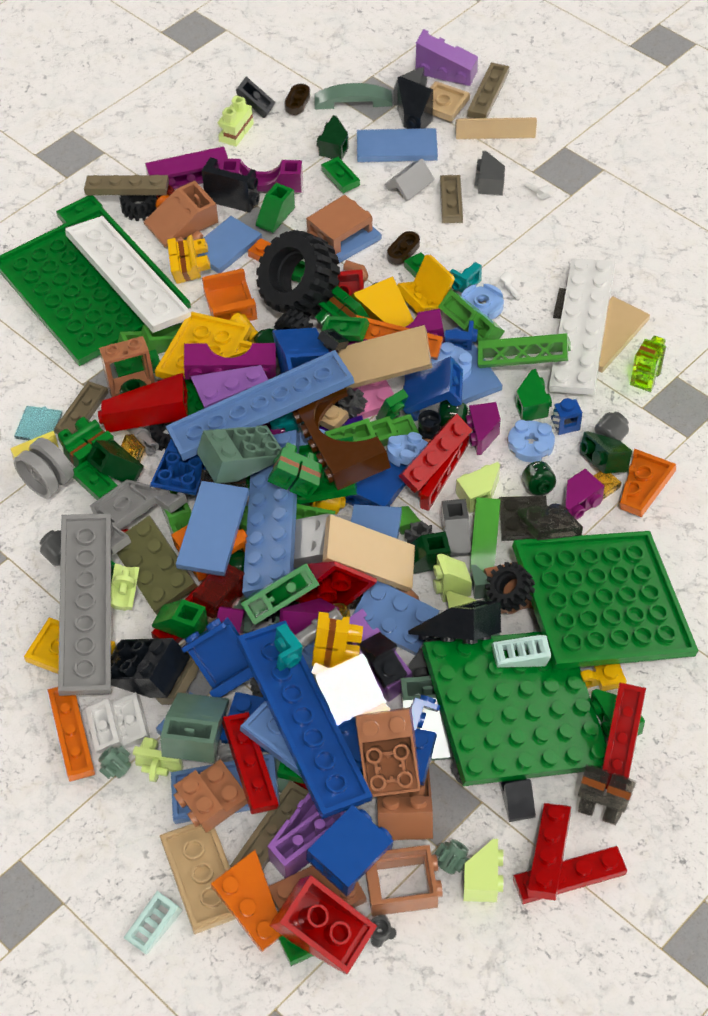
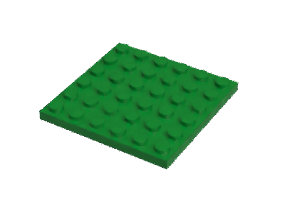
(604, 600)
(512, 718)

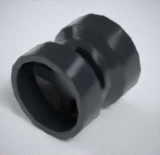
(429, 424)

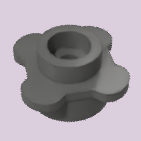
(387, 931)

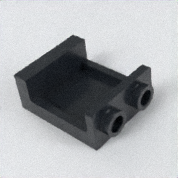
(230, 188)

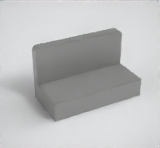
(411, 179)

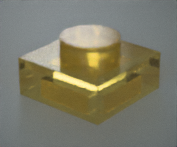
(133, 446)
(609, 481)

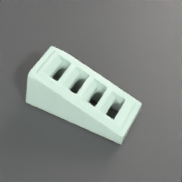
(536, 645)
(152, 908)

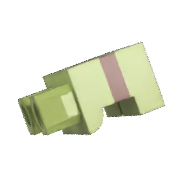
(235, 121)

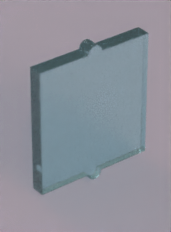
(37, 422)

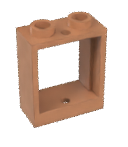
(122, 351)
(401, 858)

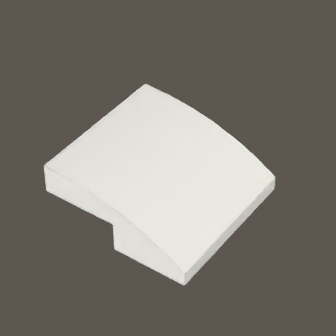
(117, 723)

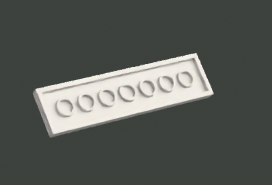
(128, 274)
(584, 322)

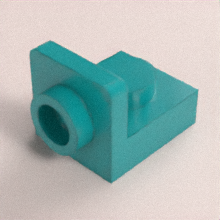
(468, 277)
(288, 646)

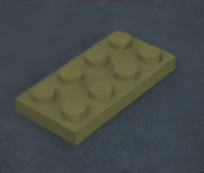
(158, 574)

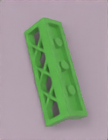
(522, 347)

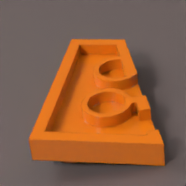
(645, 481)
(249, 900)

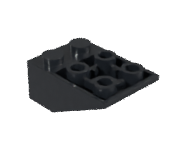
(466, 622)
(147, 666)

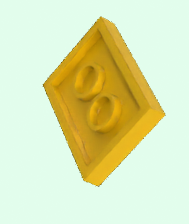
(45, 647)

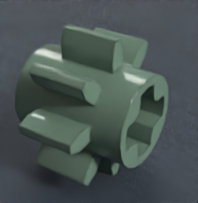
(114, 762)
(452, 856)

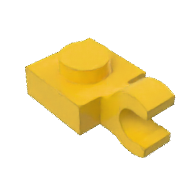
(604, 676)

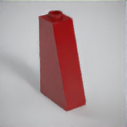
(146, 406)

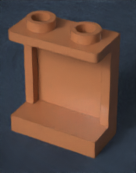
(339, 221)

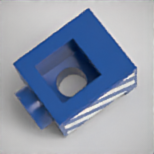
(567, 410)

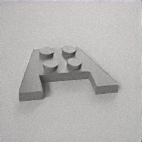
(129, 502)

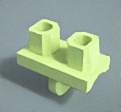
(123, 587)
(152, 760)

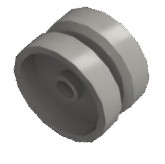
(43, 467)

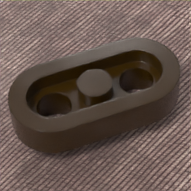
(297, 99)
(403, 247)

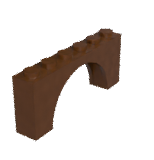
(343, 460)

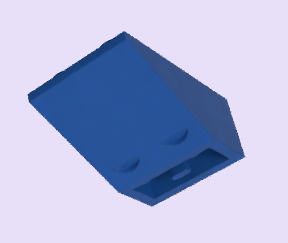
(297, 347)
(178, 474)

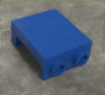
(433, 386)
(379, 488)
(219, 656)
(349, 849)

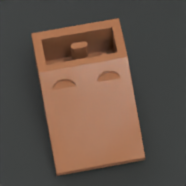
(182, 213)
(388, 751)
(407, 814)

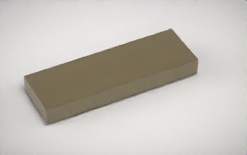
(451, 199)
(83, 406)

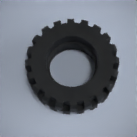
(278, 266)

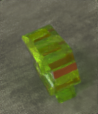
(648, 363)

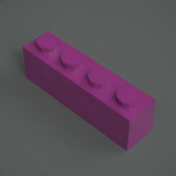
(185, 167)

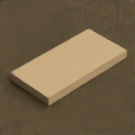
(621, 327)
(387, 356)
(369, 552)
(196, 862)

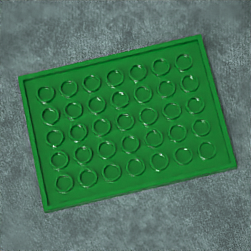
(71, 293)

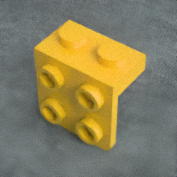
(429, 286)

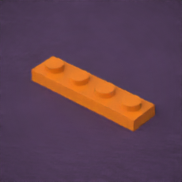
(379, 328)
(71, 735)

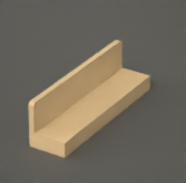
(496, 128)

